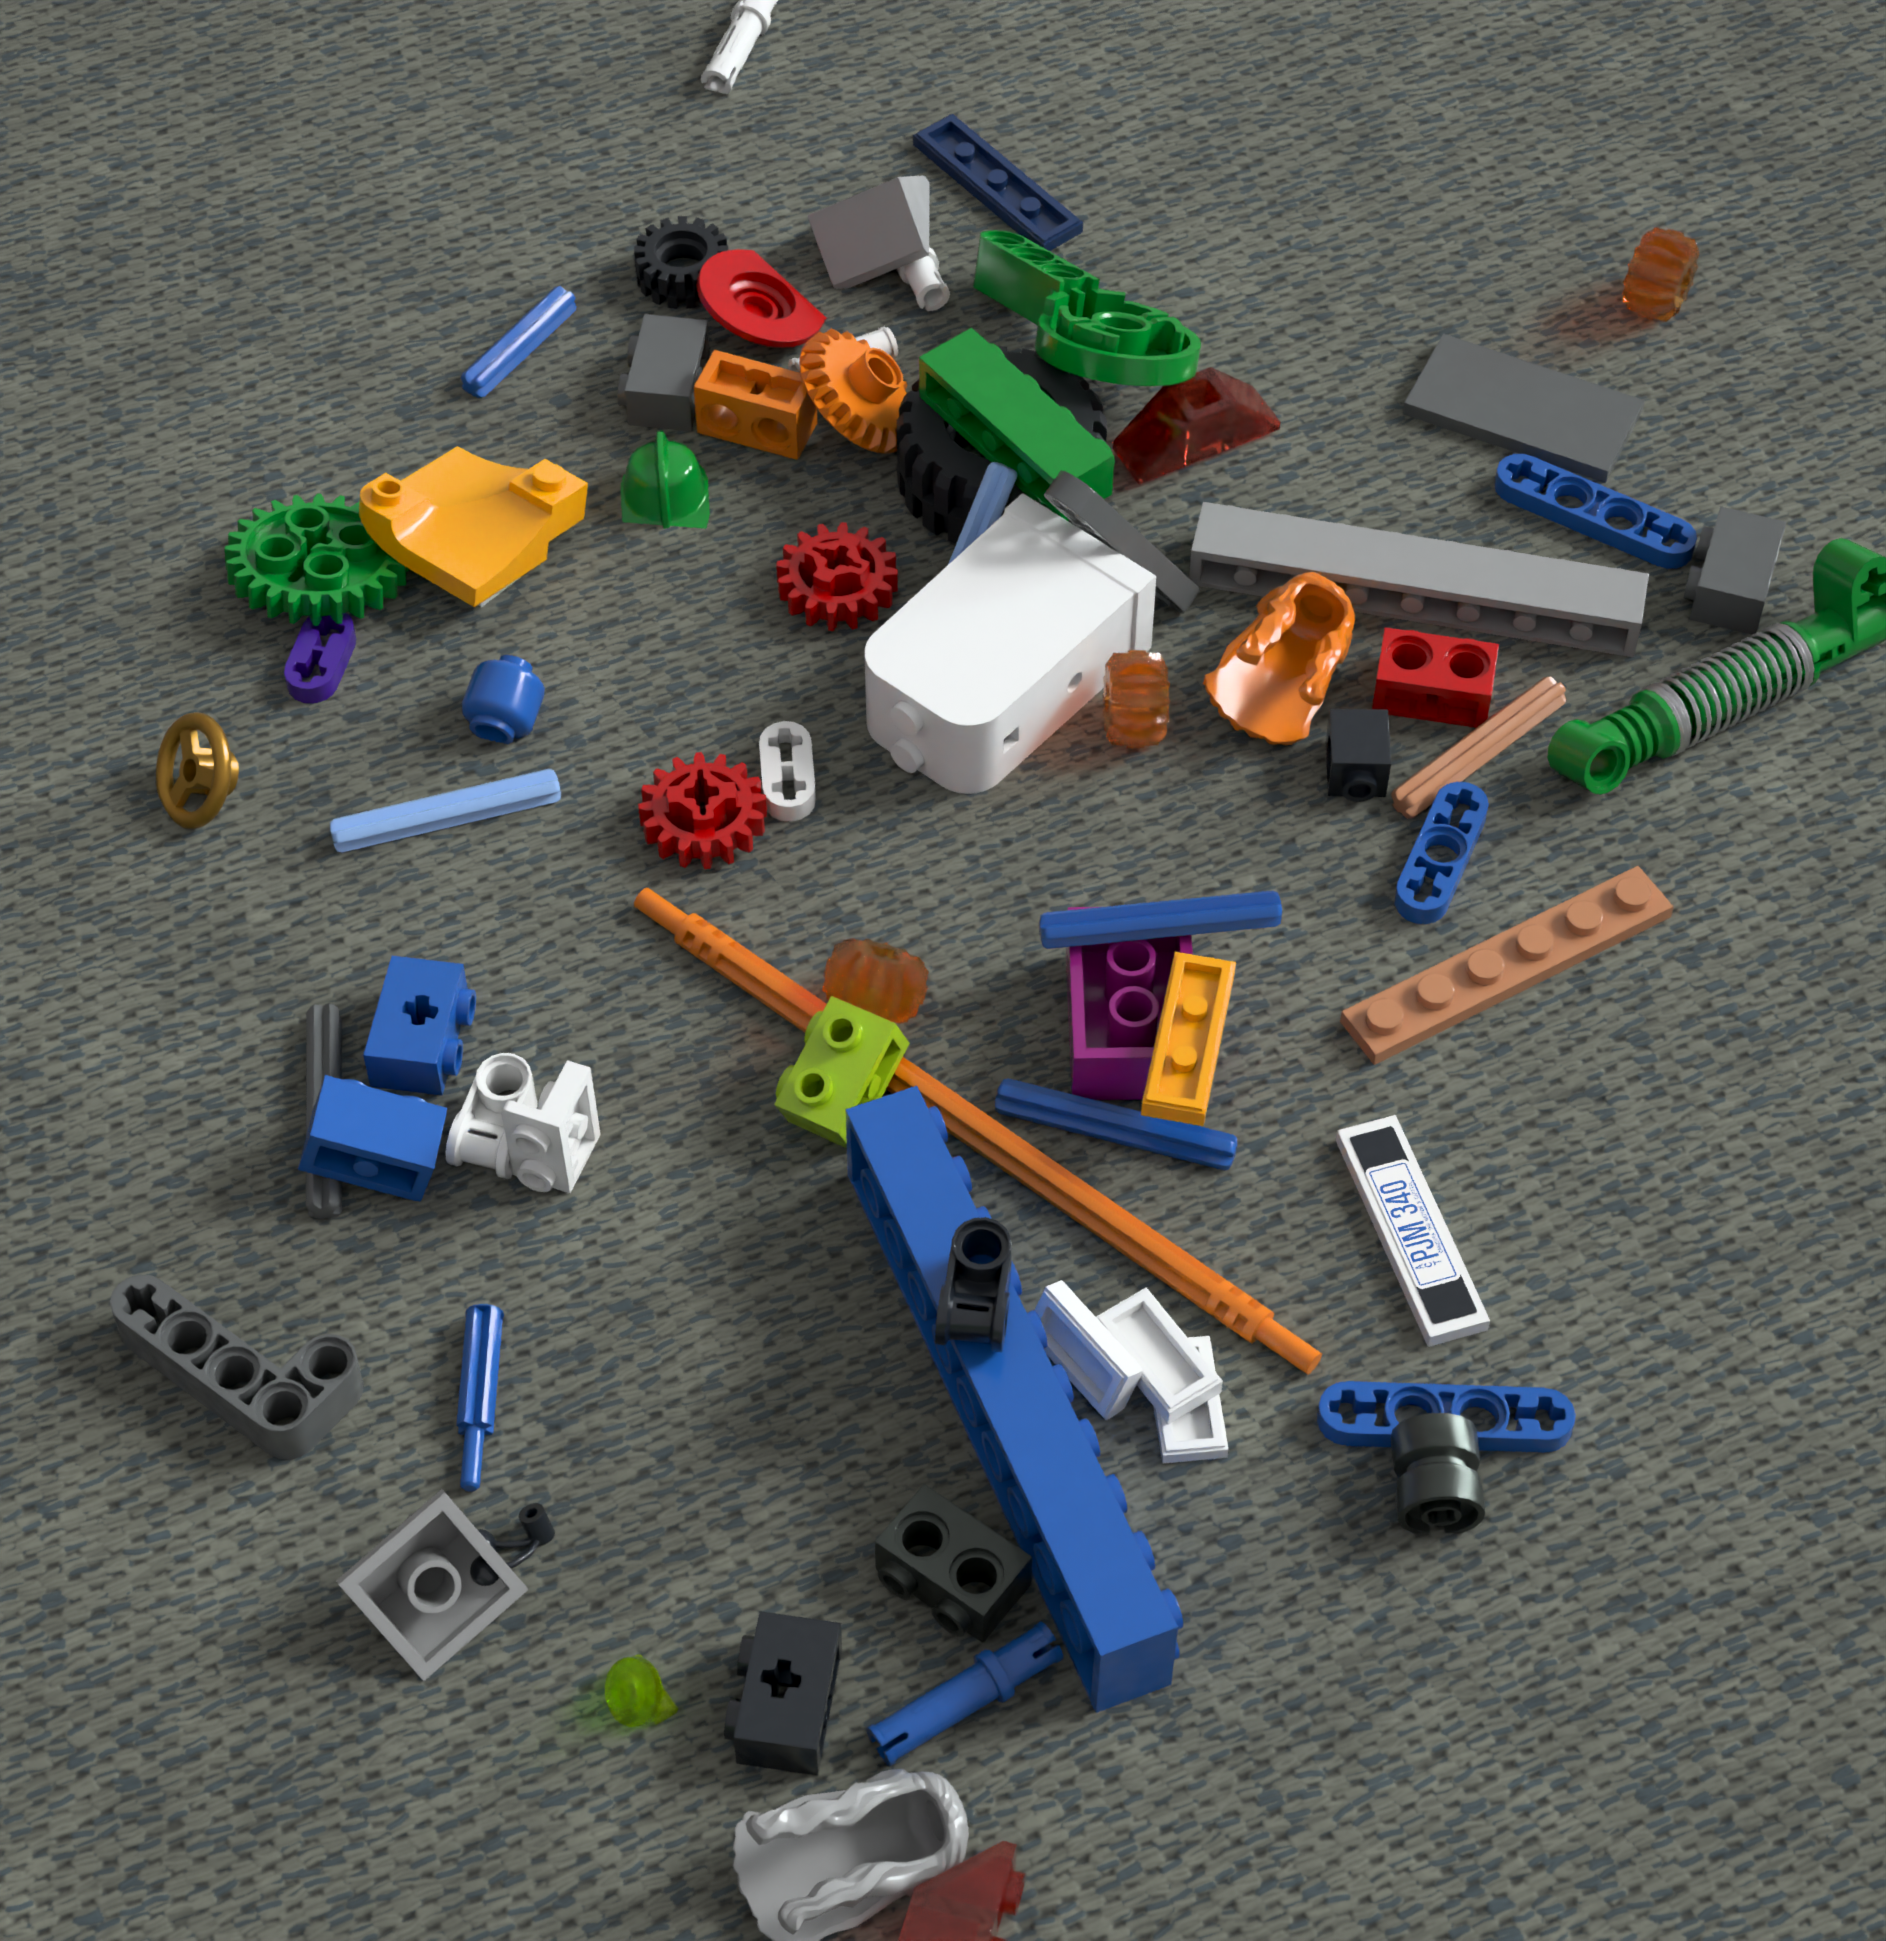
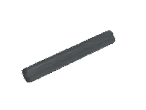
(322, 1059)

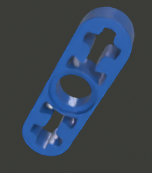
(1436, 832)

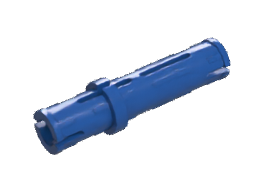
(988, 1679)

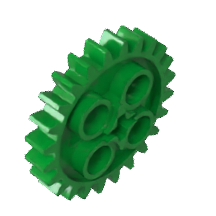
(310, 561)

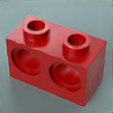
(1435, 677)

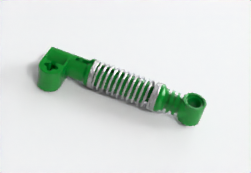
(1782, 656)

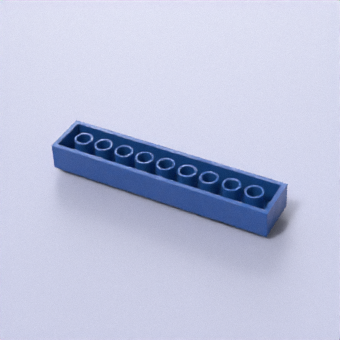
(1017, 1414)

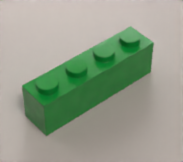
(1011, 417)

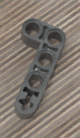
(227, 1360)

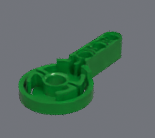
(1077, 322)

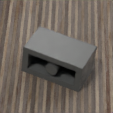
(663, 372)
(1736, 570)

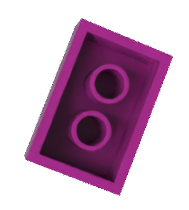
(1116, 1012)

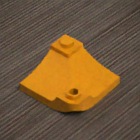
(472, 520)

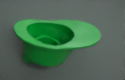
(665, 486)

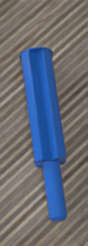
(478, 1387)

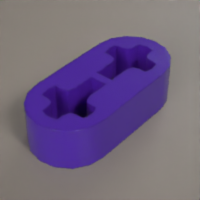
(331, 659)

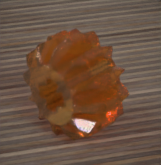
(1660, 274)
(1136, 699)
(876, 978)

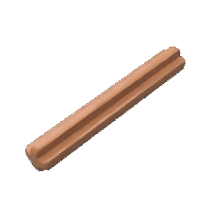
(1479, 746)

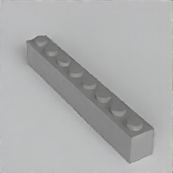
(1424, 578)

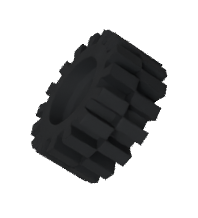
(669, 243)

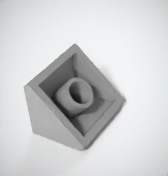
(874, 230)
(422, 1588)

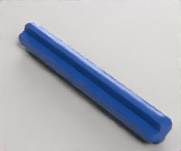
(1160, 919)
(1115, 1124)

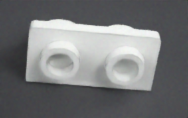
(556, 1139)

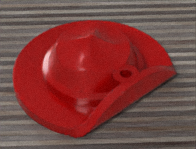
(756, 300)

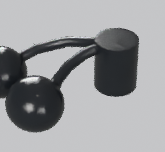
(539, 1532)

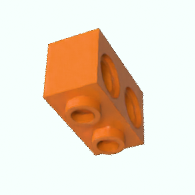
(754, 405)

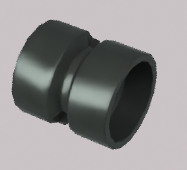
(1437, 1473)

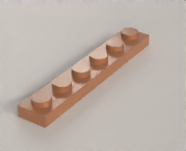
(1505, 965)

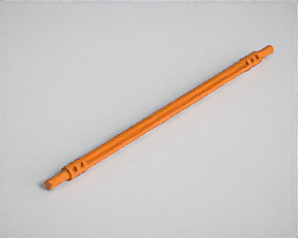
(1000, 1146)

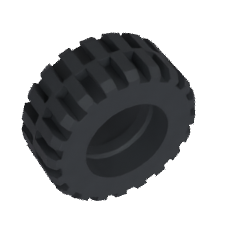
(942, 476)

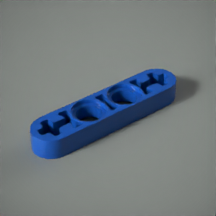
(1598, 506)
(1452, 1400)

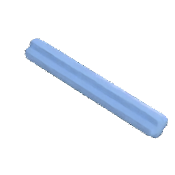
(445, 810)

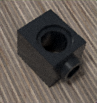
(1358, 753)

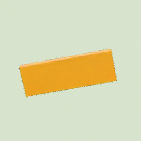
(1188, 1039)

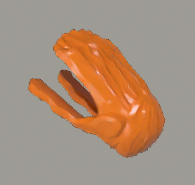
(1284, 660)

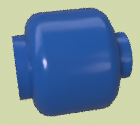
(503, 699)

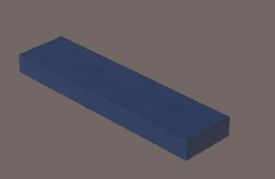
(997, 183)

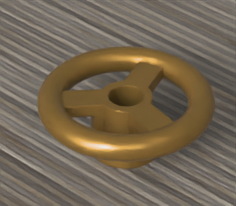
(200, 771)

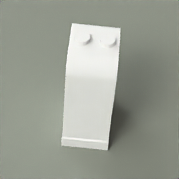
(1002, 647)

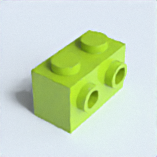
(843, 1064)

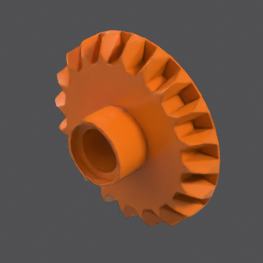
(854, 388)

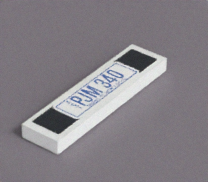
(1412, 1231)

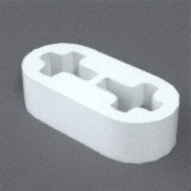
(799, 770)

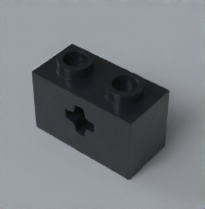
(790, 1730)

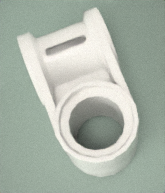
(478, 1128)

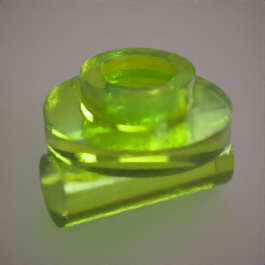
(636, 1693)

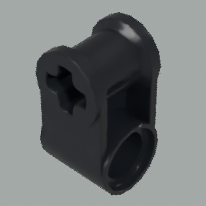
(975, 1295)

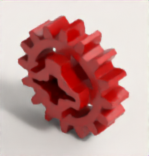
(837, 576)
(673, 810)

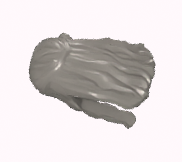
(847, 1852)

